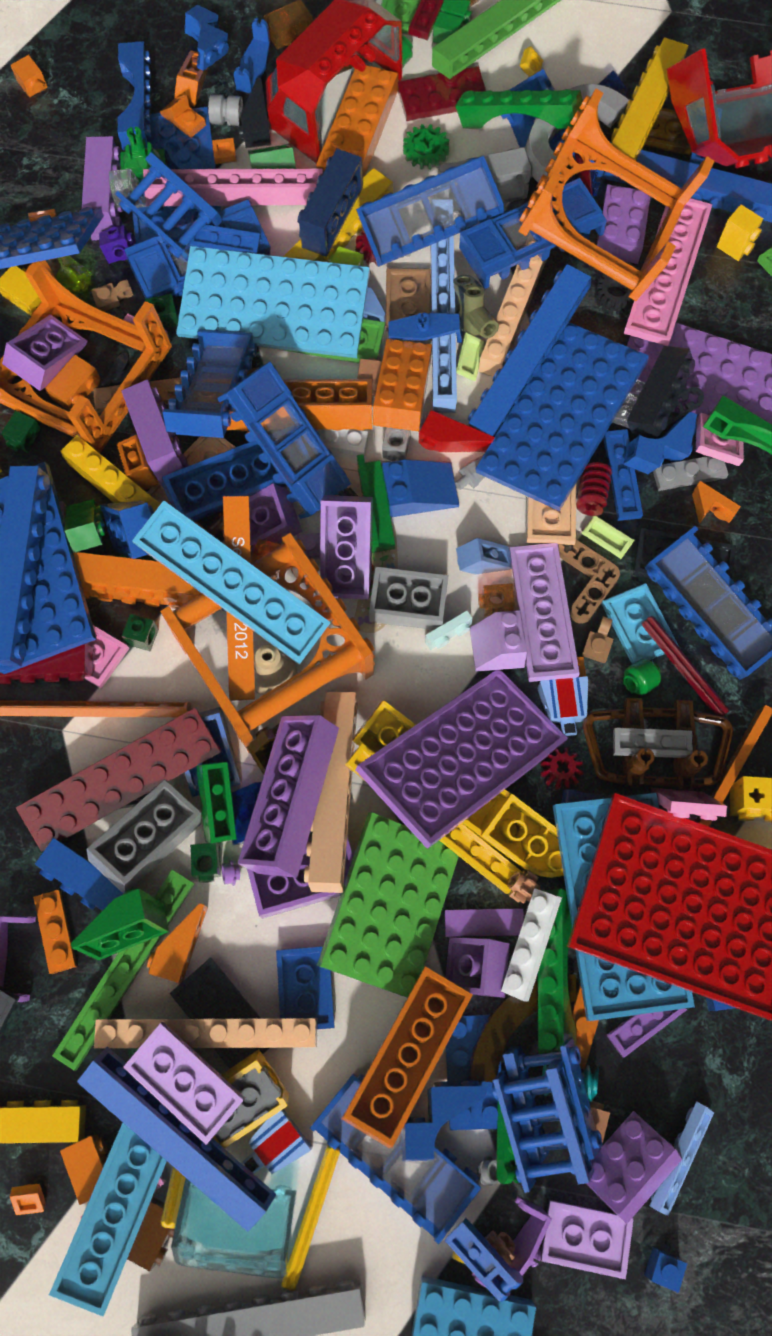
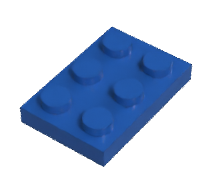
(304, 986)

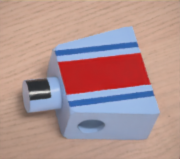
(565, 702)
(276, 1144)

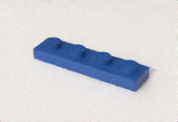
(623, 477)

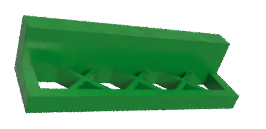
(373, 486)

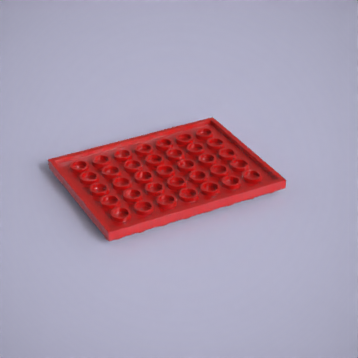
(680, 905)

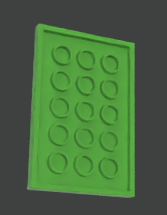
(388, 907)

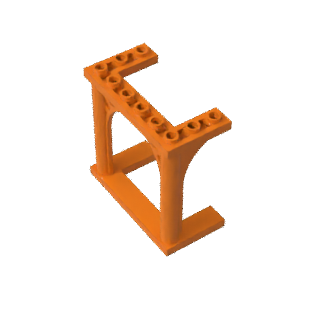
(591, 144)
(82, 420)
(350, 657)

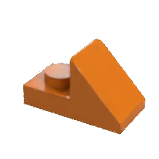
(183, 116)
(708, 499)

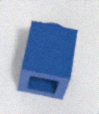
(665, 1269)

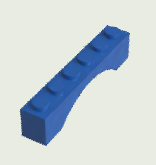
(135, 68)

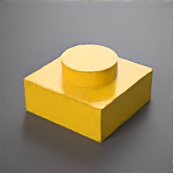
(531, 62)

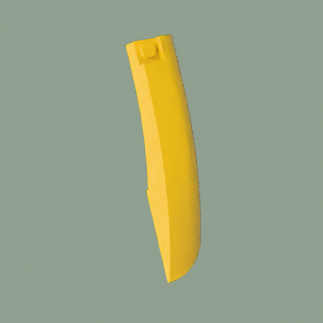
(501, 822)

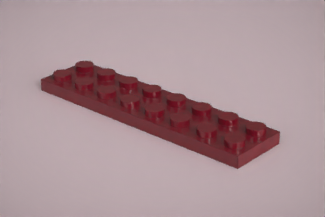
(118, 779)

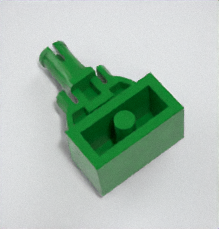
(135, 157)

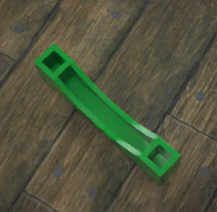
(552, 106)
(737, 423)
(554, 1007)

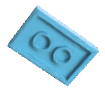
(627, 614)

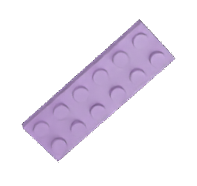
(544, 612)

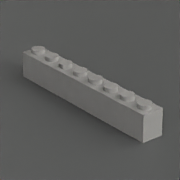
(290, 1315)

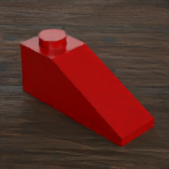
(449, 435)

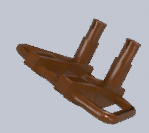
(683, 768)

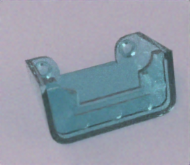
(214, 1241)

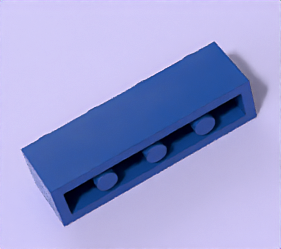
(77, 875)

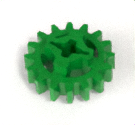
(426, 146)

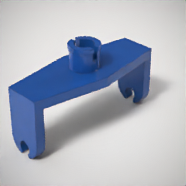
(254, 59)
(425, 327)

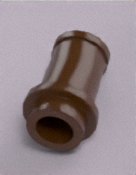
(216, 525)

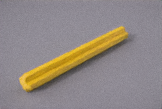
(310, 1218)

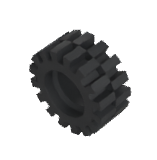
(609, 301)

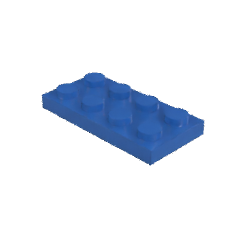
(458, 1058)

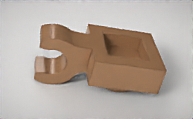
(108, 297)
(598, 644)

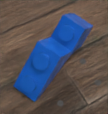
(204, 28)
(674, 445)
(443, 1105)

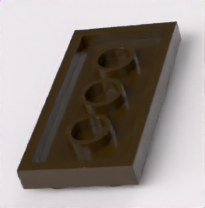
(665, 134)

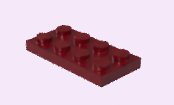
(436, 93)

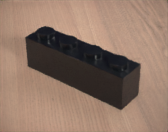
(661, 392)

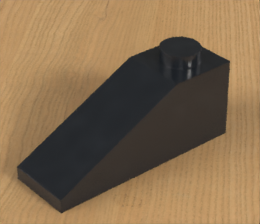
(254, 119)

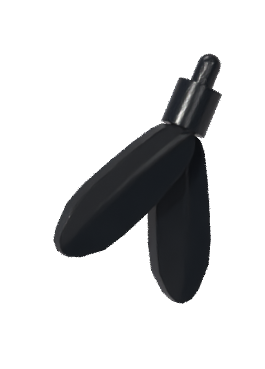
(116, 374)

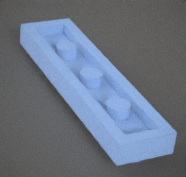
(687, 1146)

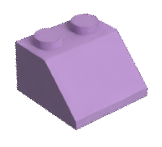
(499, 642)

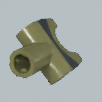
(473, 315)

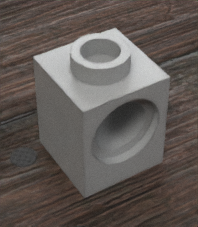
(397, 452)

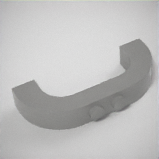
(537, 147)

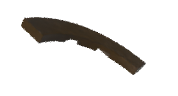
(499, 1029)

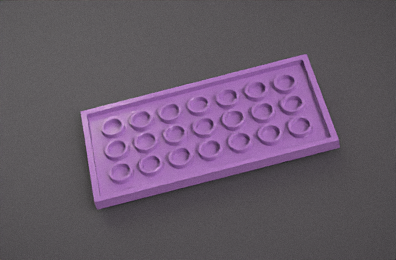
(719, 370)
(461, 757)

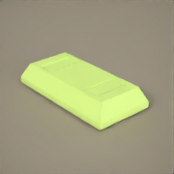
(470, 357)
(607, 536)

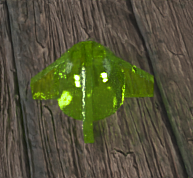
(74, 277)

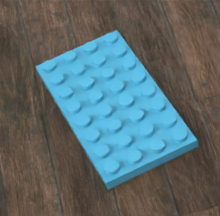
(276, 299)

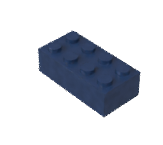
(330, 202)

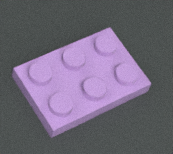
(587, 1239)

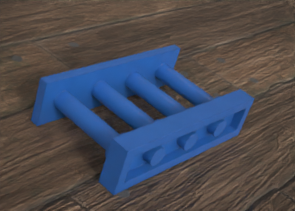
(173, 185)
(517, 1069)
(562, 1107)

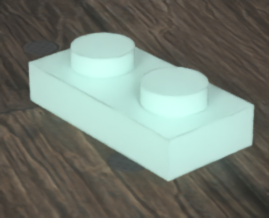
(442, 634)

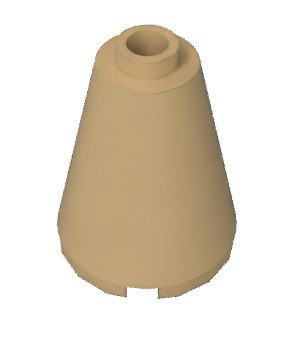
(272, 668)

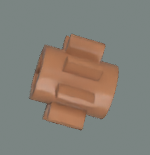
(522, 885)
(503, 1245)

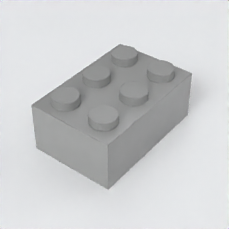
(408, 598)

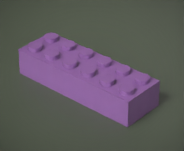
(289, 796)

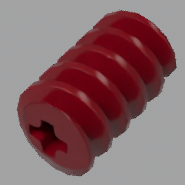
(594, 489)

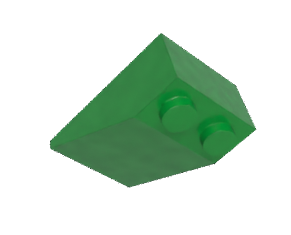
(123, 924)

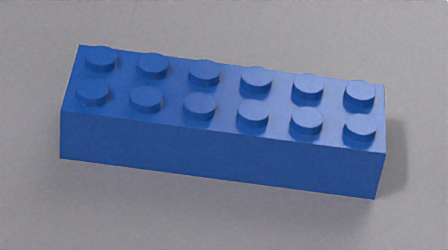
(200, 488)

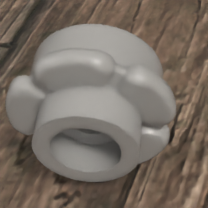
(487, 1171)

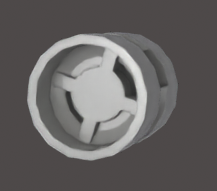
(225, 110)

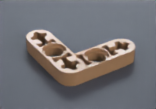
(595, 573)

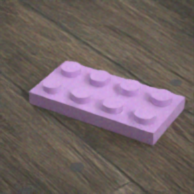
(184, 1082)

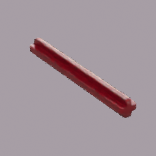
(684, 666)

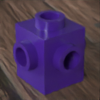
(114, 241)

